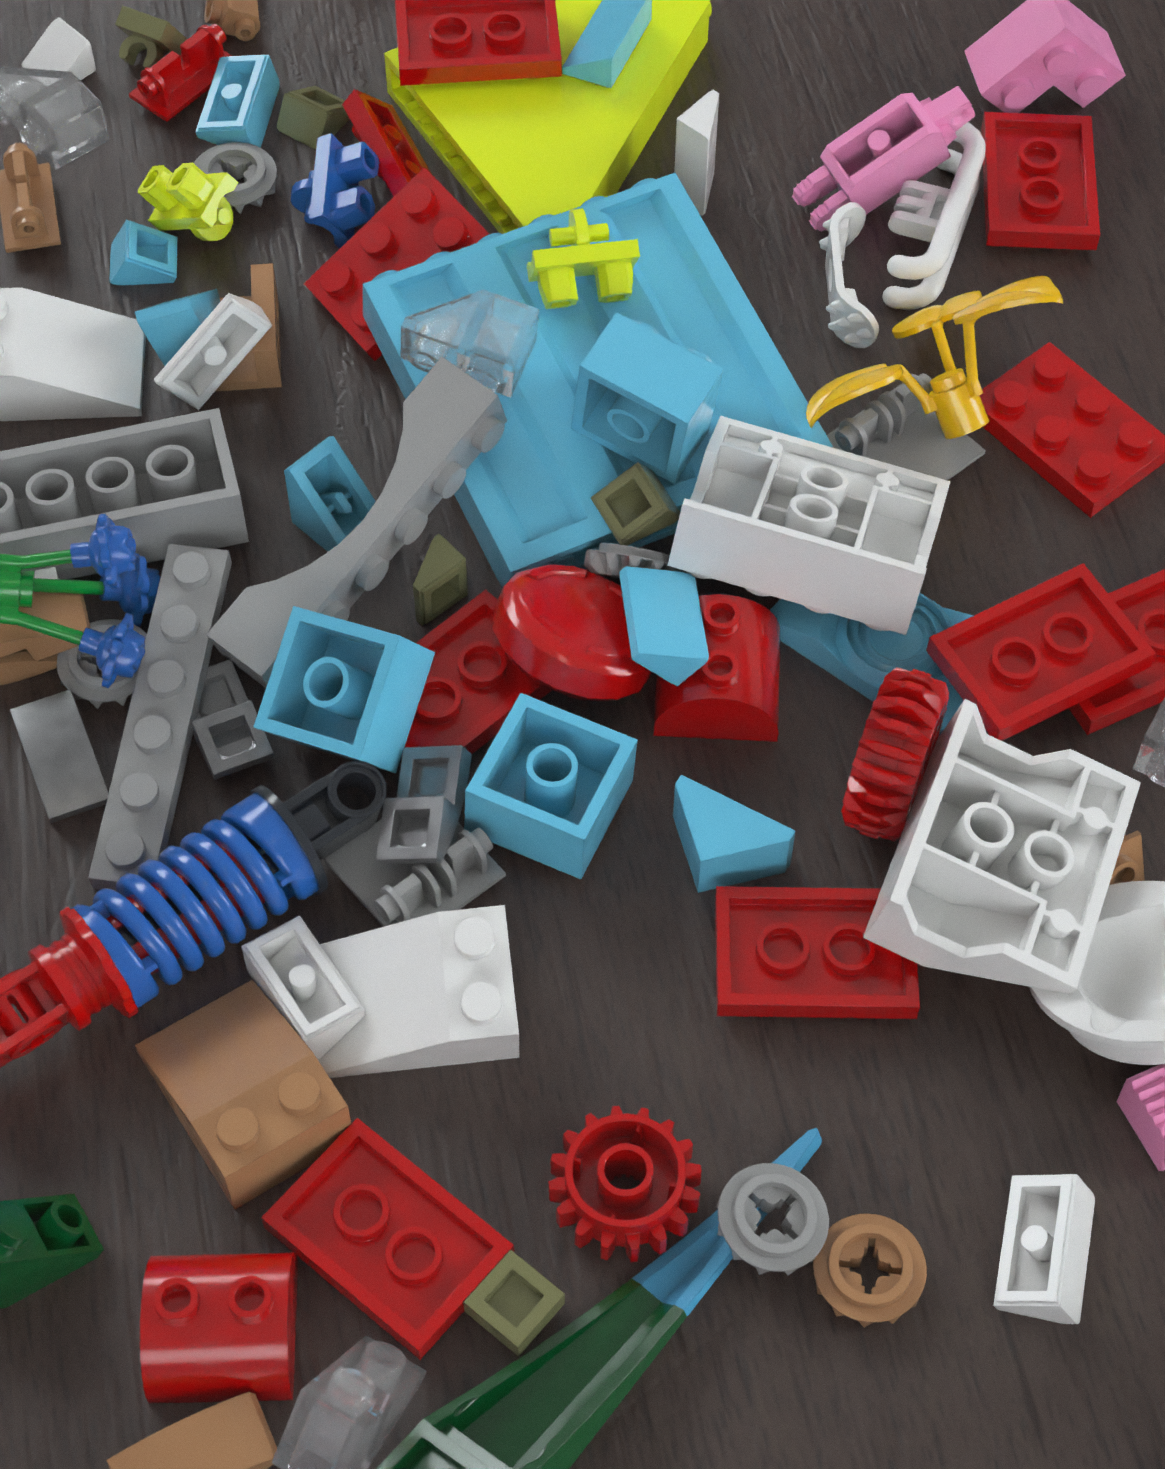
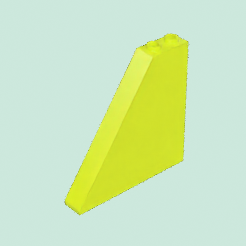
(561, 139)

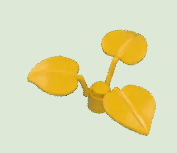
(953, 394)

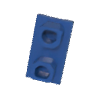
(333, 192)

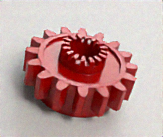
(619, 1216)

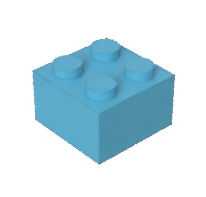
(645, 396)
(344, 688)
(550, 785)

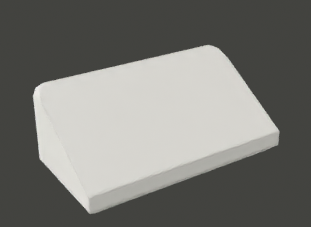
(697, 148)
(214, 350)
(303, 984)
(1045, 1247)

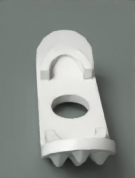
(848, 317)

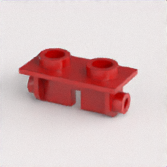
(181, 78)

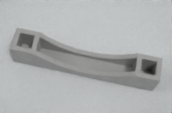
(443, 432)

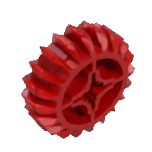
(894, 753)

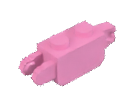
(883, 152)

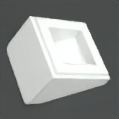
(62, 50)

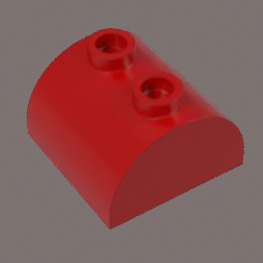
(739, 684)
(218, 1327)

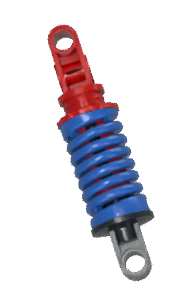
(194, 892)

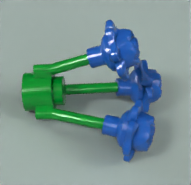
(122, 580)

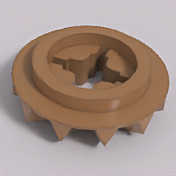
(895, 1253)

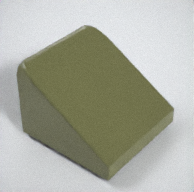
(311, 114)
(635, 505)
(439, 581)

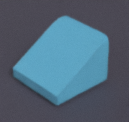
(142, 256)

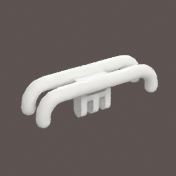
(935, 217)

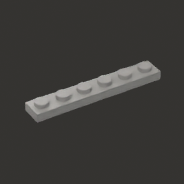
(161, 713)

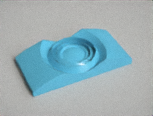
(865, 655)

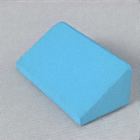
(608, 41)
(239, 100)
(664, 622)

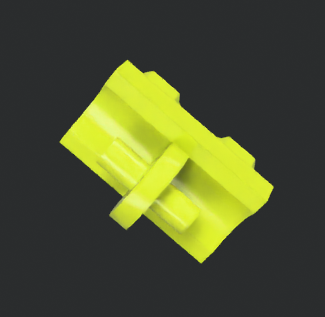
(189, 200)
(558, 267)

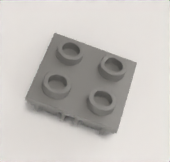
(903, 435)
(416, 889)

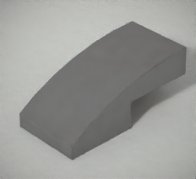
(227, 723)
(60, 756)
(427, 805)

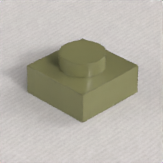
(514, 1302)

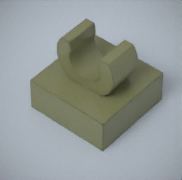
(146, 33)

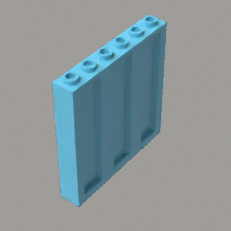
(537, 483)

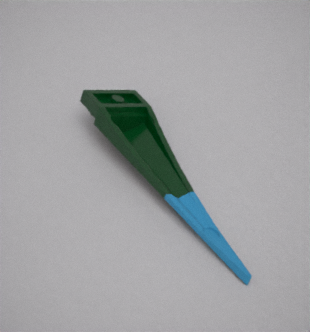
(566, 1388)

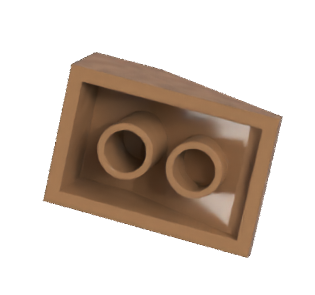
(246, 1091)

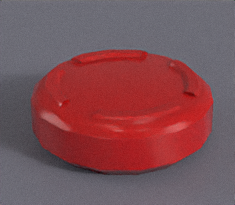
(568, 632)

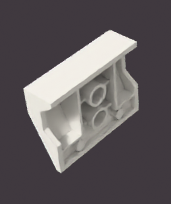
(810, 525)
(1003, 860)

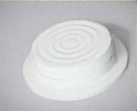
(1122, 983)

